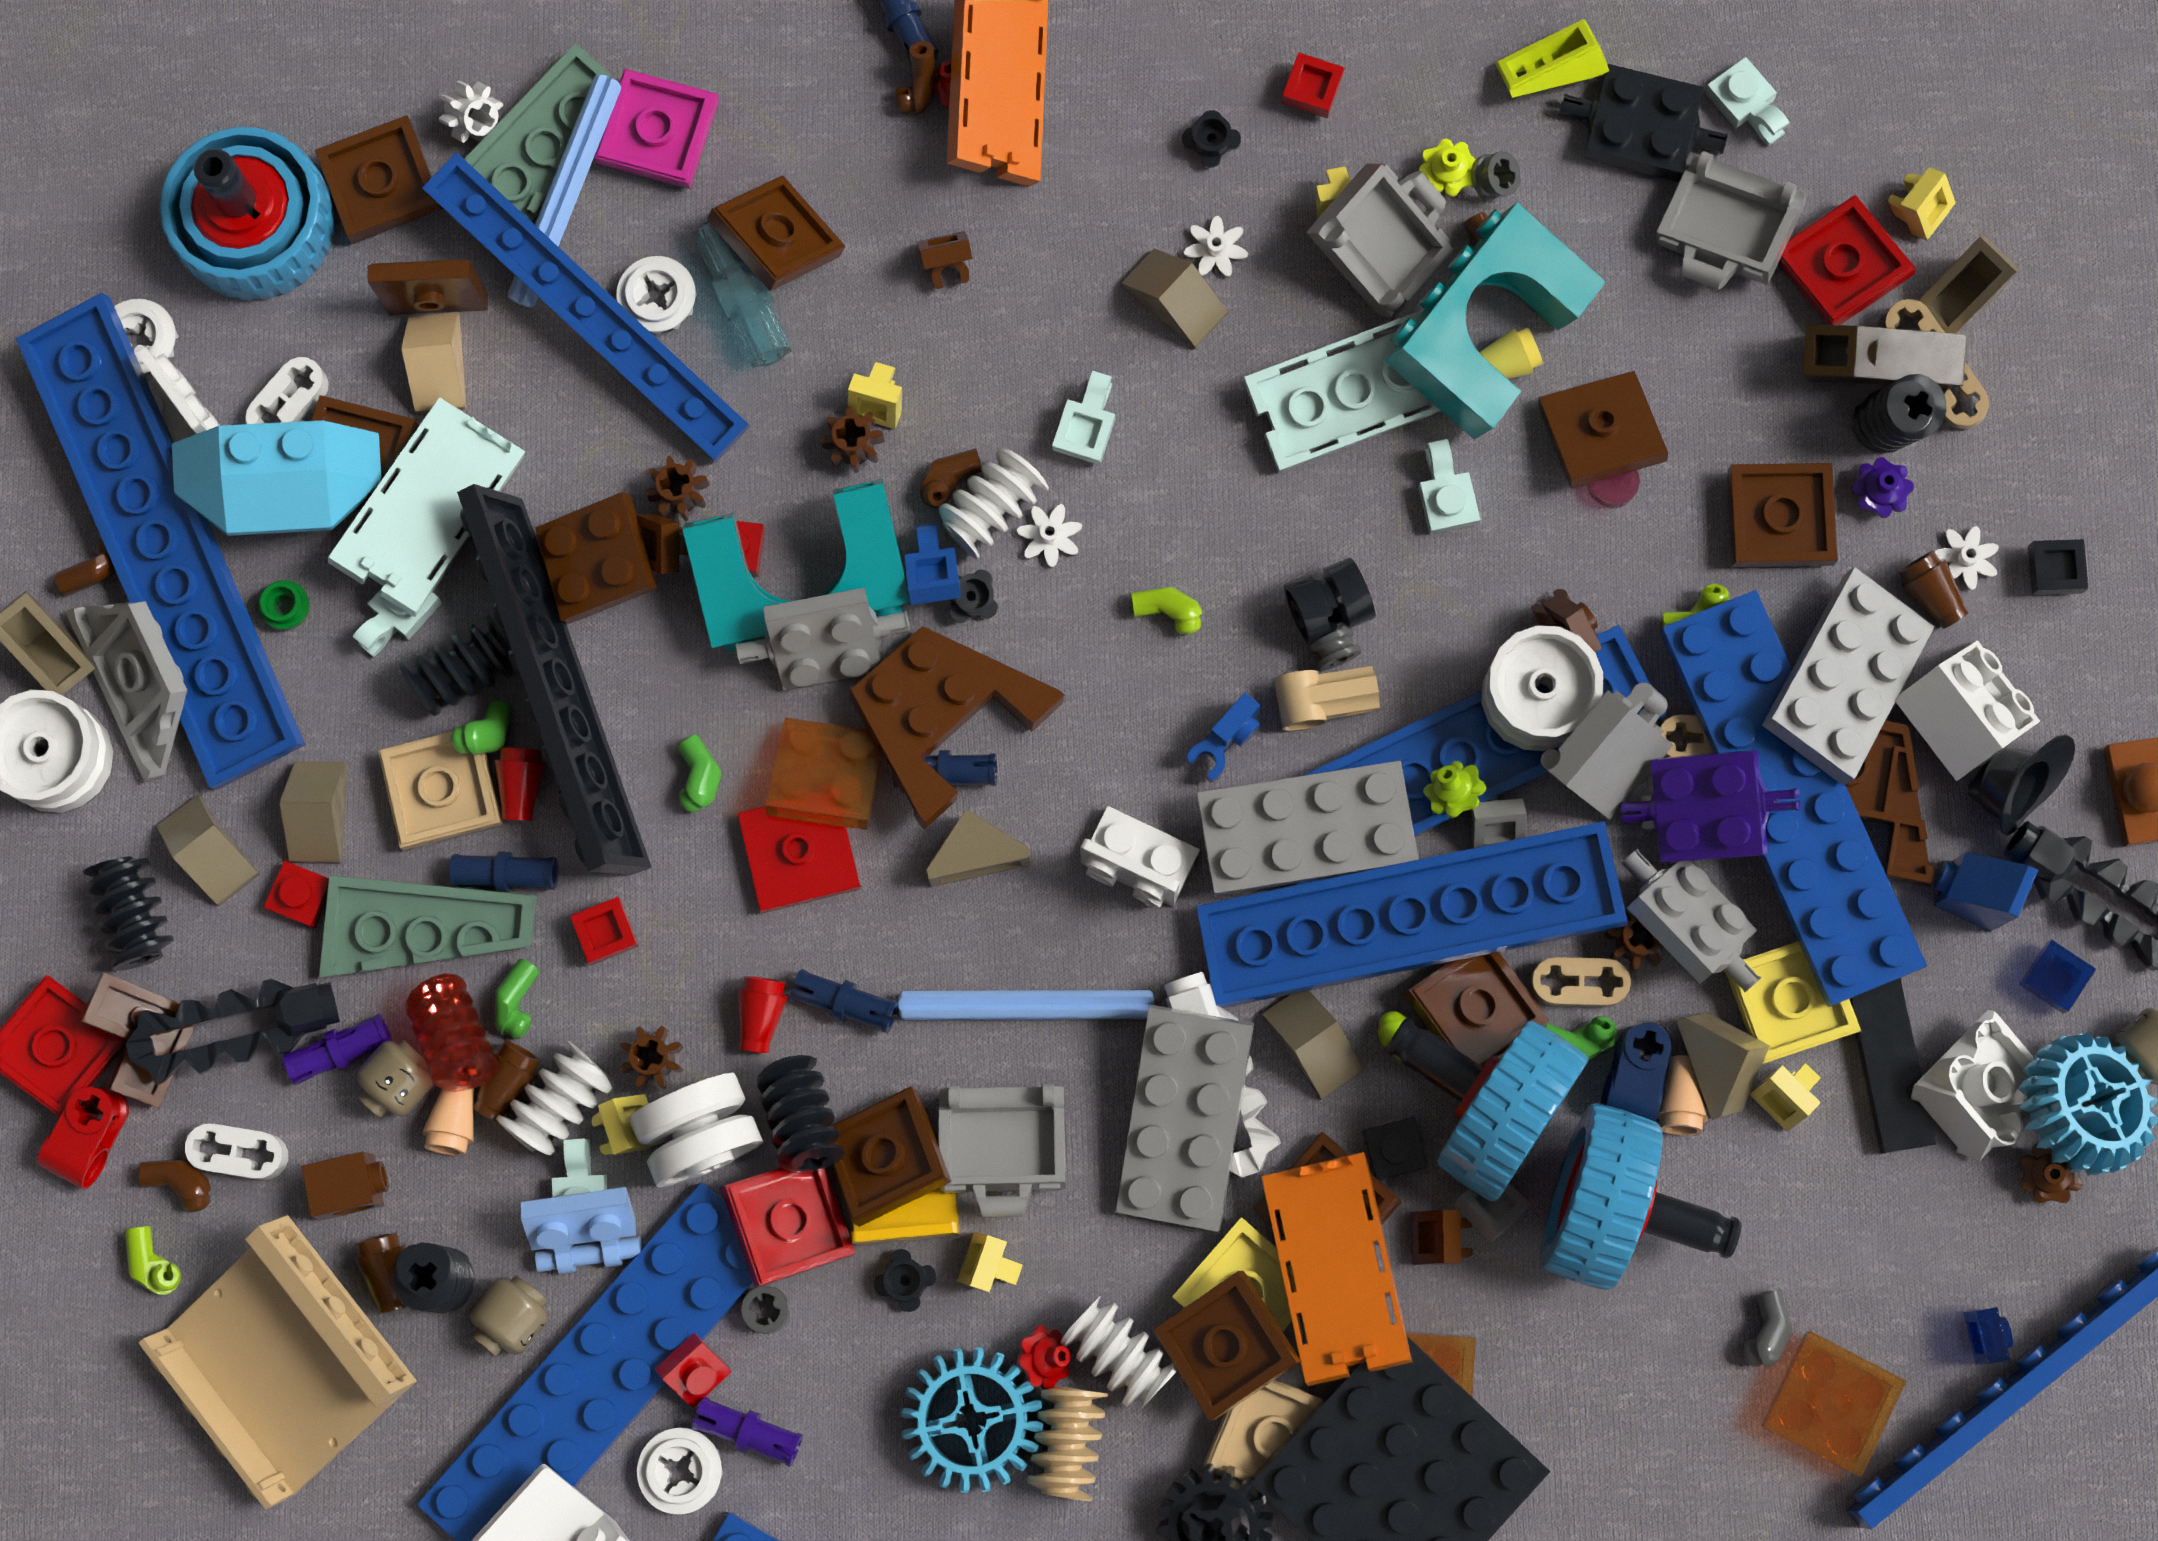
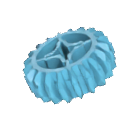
(2094, 1136)
(927, 1429)

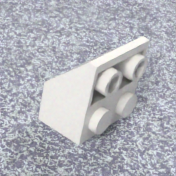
(1967, 709)

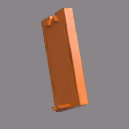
(998, 87)
(1335, 1268)

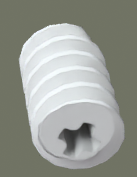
(990, 500)
(556, 1101)
(1119, 1353)

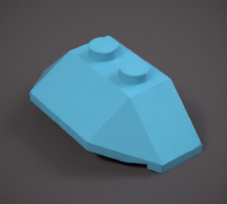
(276, 475)

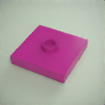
(657, 129)

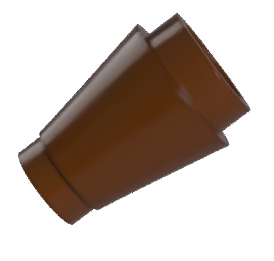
(1934, 588)
(515, 1071)
(376, 1264)

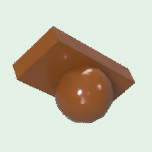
(2135, 789)

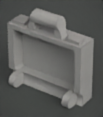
(1729, 222)
(1383, 236)
(1612, 748)
(1003, 1143)

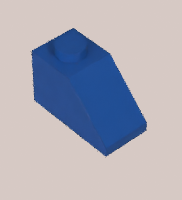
(1983, 889)

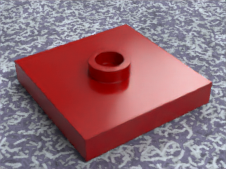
(1844, 262)
(796, 859)
(51, 1050)
(787, 1223)

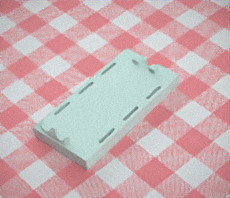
(1334, 397)
(421, 509)

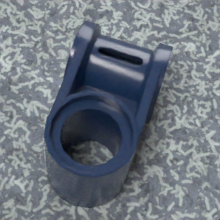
(1638, 1083)

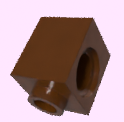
(345, 1185)

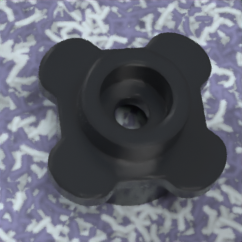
(1211, 124)
(982, 605)
(919, 1276)

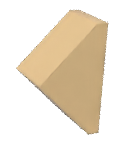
(434, 360)

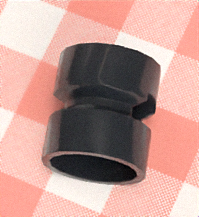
(1329, 601)

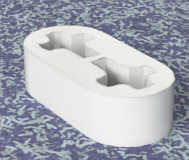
(283, 392)
(238, 1139)

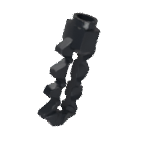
(2055, 860)
(296, 1011)

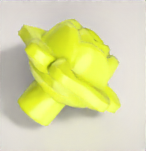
(1448, 166)

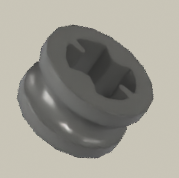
(1487, 183)
(1335, 649)
(751, 1317)

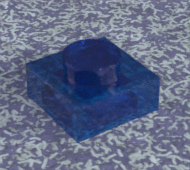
(2057, 976)
(1988, 1335)

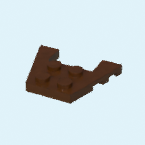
(926, 696)
(1888, 795)

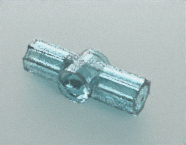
(743, 299)

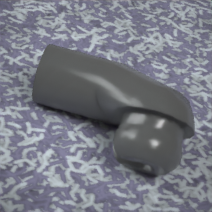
(1774, 1333)

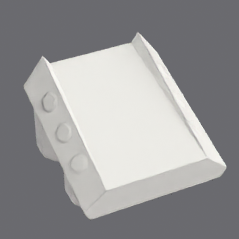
(1976, 1089)

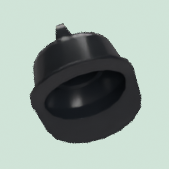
(2021, 780)

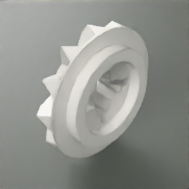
(663, 274)
(158, 326)
(654, 1475)

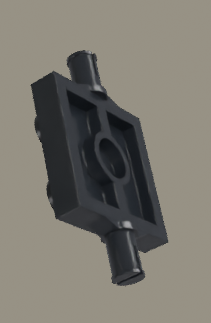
(1644, 123)

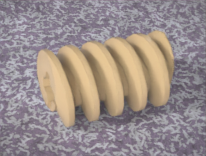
(1067, 1442)

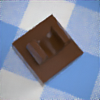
(944, 252)
(663, 542)
(1438, 1237)

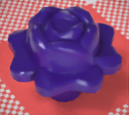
(1882, 487)

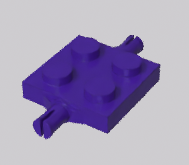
(1710, 806)

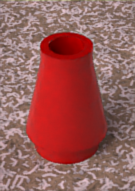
(519, 780)
(759, 1012)

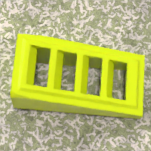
(1554, 61)

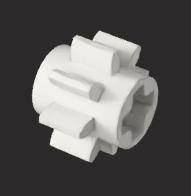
(459, 104)

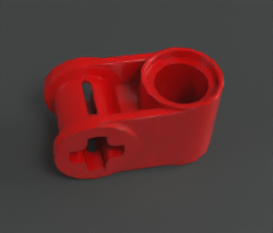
(79, 1140)

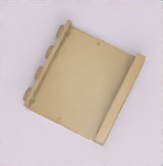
(278, 1364)

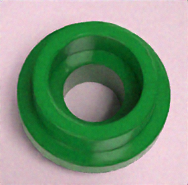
(273, 595)

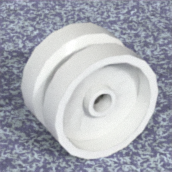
(1534, 658)
(52, 751)
(695, 1130)

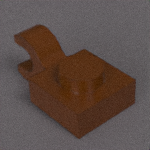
(1564, 613)

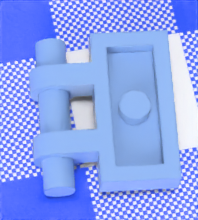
(579, 1219)

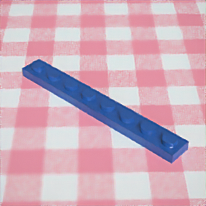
(586, 307)
(2003, 1398)

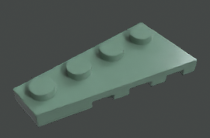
(531, 139)
(406, 923)

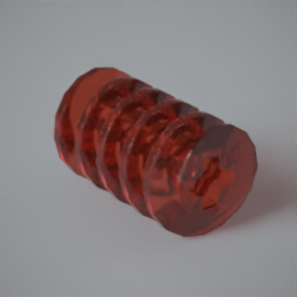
(450, 1033)

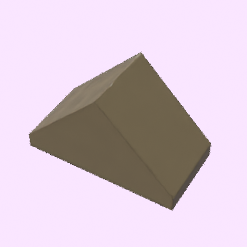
(1969, 285)
(1176, 296)
(42, 645)
(315, 811)
(206, 851)
(974, 851)
(1314, 1041)
(1723, 1061)

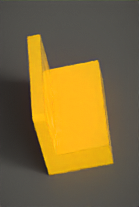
(923, 1218)

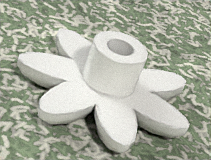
(1212, 254)
(1051, 543)
(1962, 563)

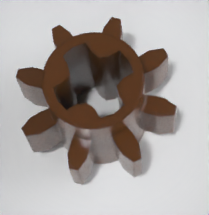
(852, 424)
(664, 487)
(1638, 953)
(654, 1071)

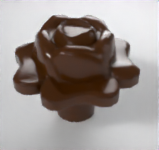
(2046, 1178)

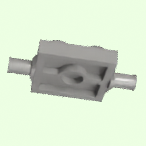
(822, 638)
(1692, 919)

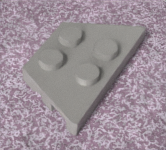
(135, 677)

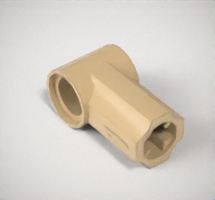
(1311, 698)

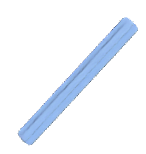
(572, 171)
(1024, 1004)

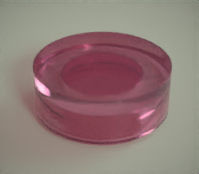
(1615, 491)

